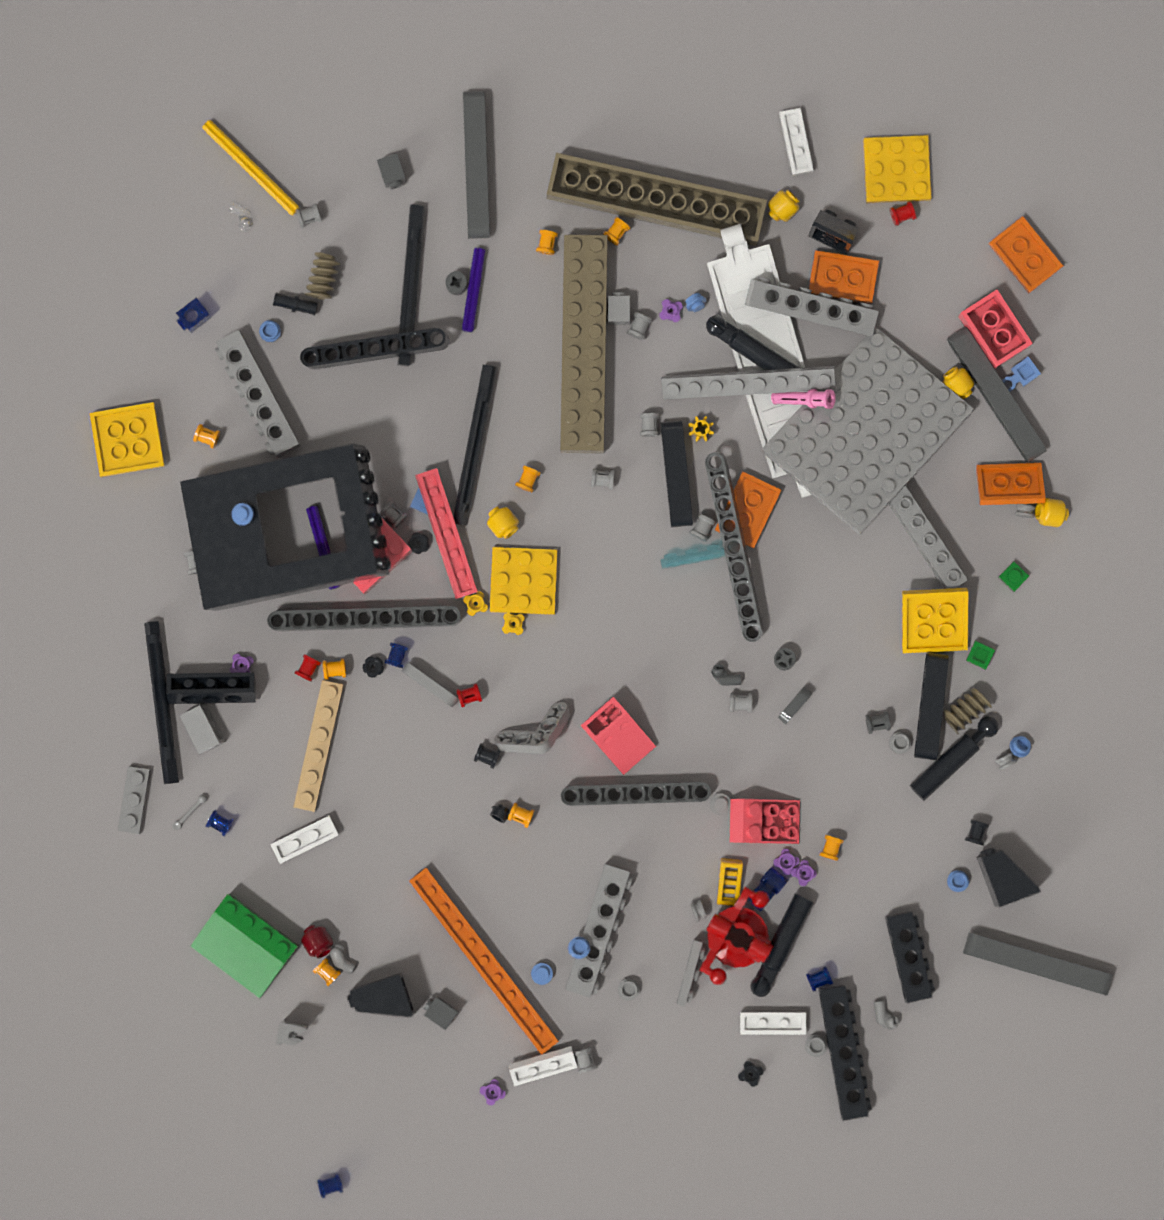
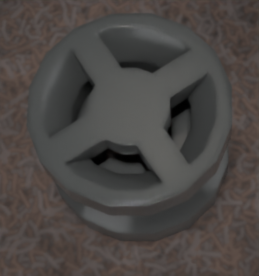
(457, 287)
(788, 657)

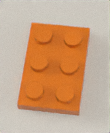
(1025, 254)
(843, 276)
(1010, 484)
(754, 504)

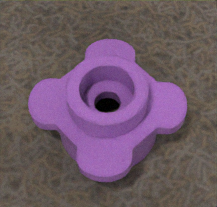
(665, 314)
(237, 660)
(792, 861)
(803, 879)
(486, 1091)

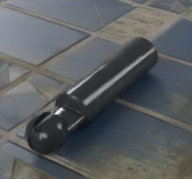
(747, 345)
(953, 759)
(782, 944)

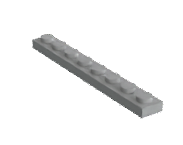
(748, 382)

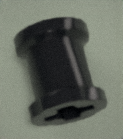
(487, 755)
(977, 832)

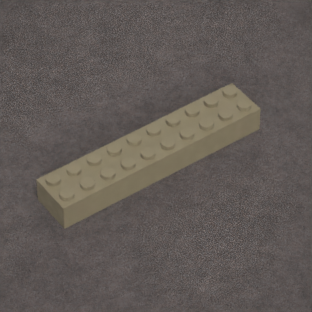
(653, 198)
(583, 344)

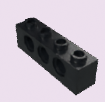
(211, 688)
(910, 991)

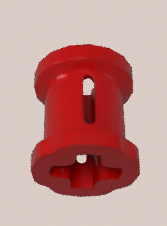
(902, 213)
(307, 668)
(469, 695)

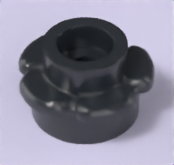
(418, 549)
(378, 667)
(499, 813)

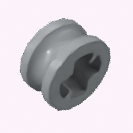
(1025, 511)
(1006, 761)
(698, 910)

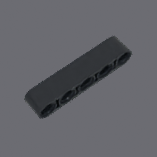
(676, 474)
(931, 706)

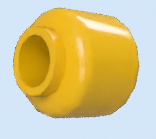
(783, 205)
(959, 381)
(1051, 513)
(502, 522)

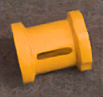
(616, 231)
(546, 242)
(206, 436)
(527, 479)
(335, 668)
(521, 815)
(831, 847)
(326, 971)

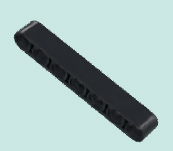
(364, 347)

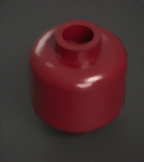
(317, 941)

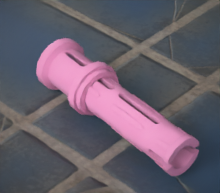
(810, 398)

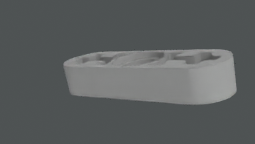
(429, 684)

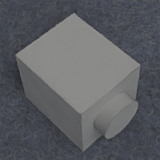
(618, 309)

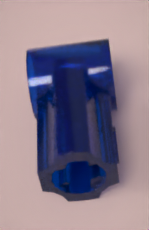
(771, 883)

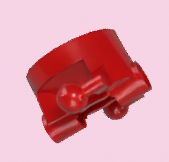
(741, 918)

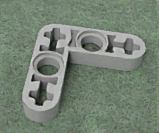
(539, 741)

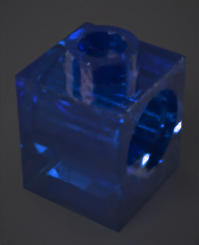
(195, 306)

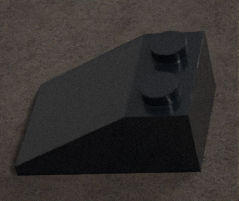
(833, 231)

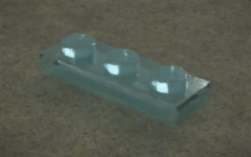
(692, 556)

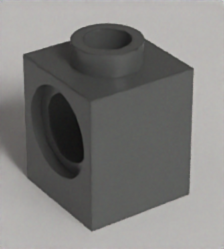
(391, 171)
(440, 1012)

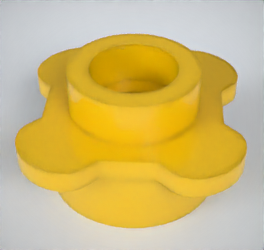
(478, 597)
(508, 628)

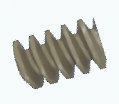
(322, 277)
(966, 710)

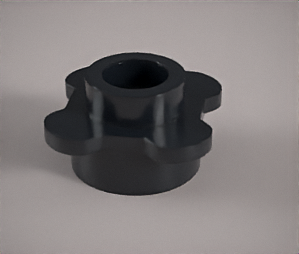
(744, 1075)

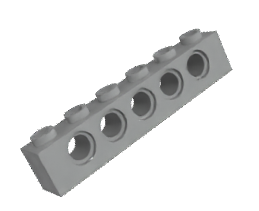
(863, 325)
(235, 343)
(927, 540)
(623, 880)

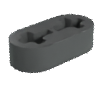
(795, 705)

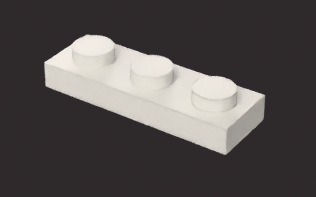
(796, 142)
(304, 839)
(772, 1023)
(542, 1066)

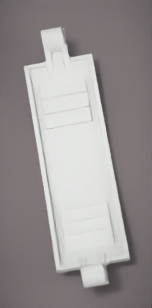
(731, 284)

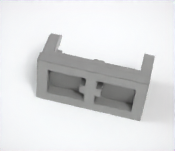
(202, 728)
(286, 1032)

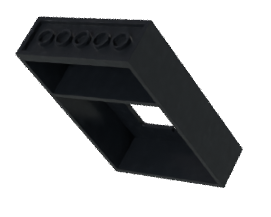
(234, 557)

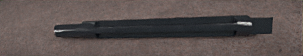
(411, 274)
(474, 444)
(161, 705)

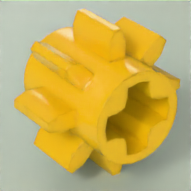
(698, 434)

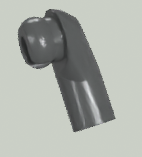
(723, 677)

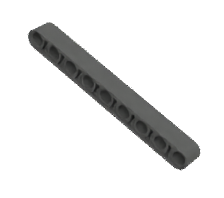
(731, 557)
(353, 622)

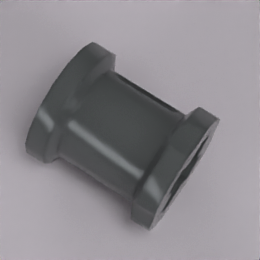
(878, 722)

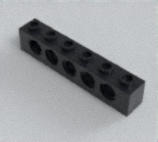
(848, 1109)

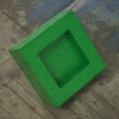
(1013, 576)
(980, 655)

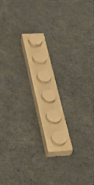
(318, 746)

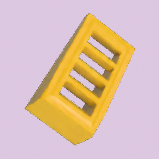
(732, 863)

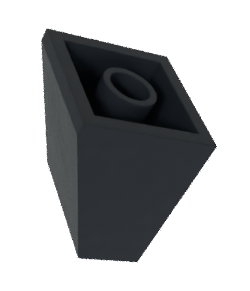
(1004, 878)
(383, 997)

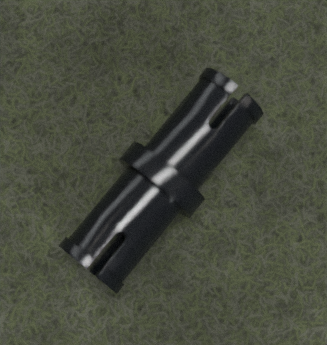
(295, 304)

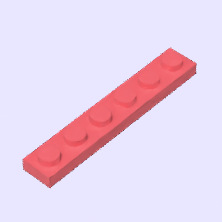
(446, 533)

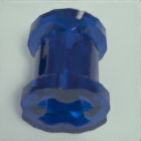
(396, 655)
(219, 823)
(819, 978)
(330, 1186)

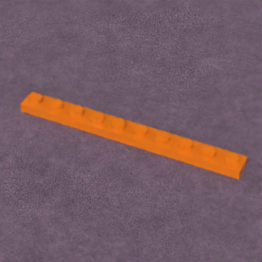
(483, 961)

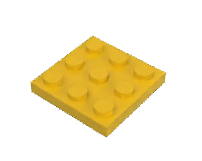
(897, 169)
(127, 439)
(523, 581)
(935, 620)

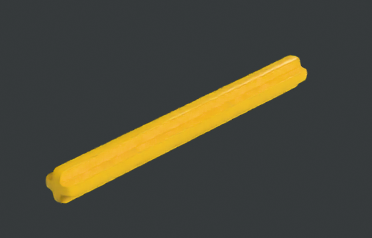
(250, 167)

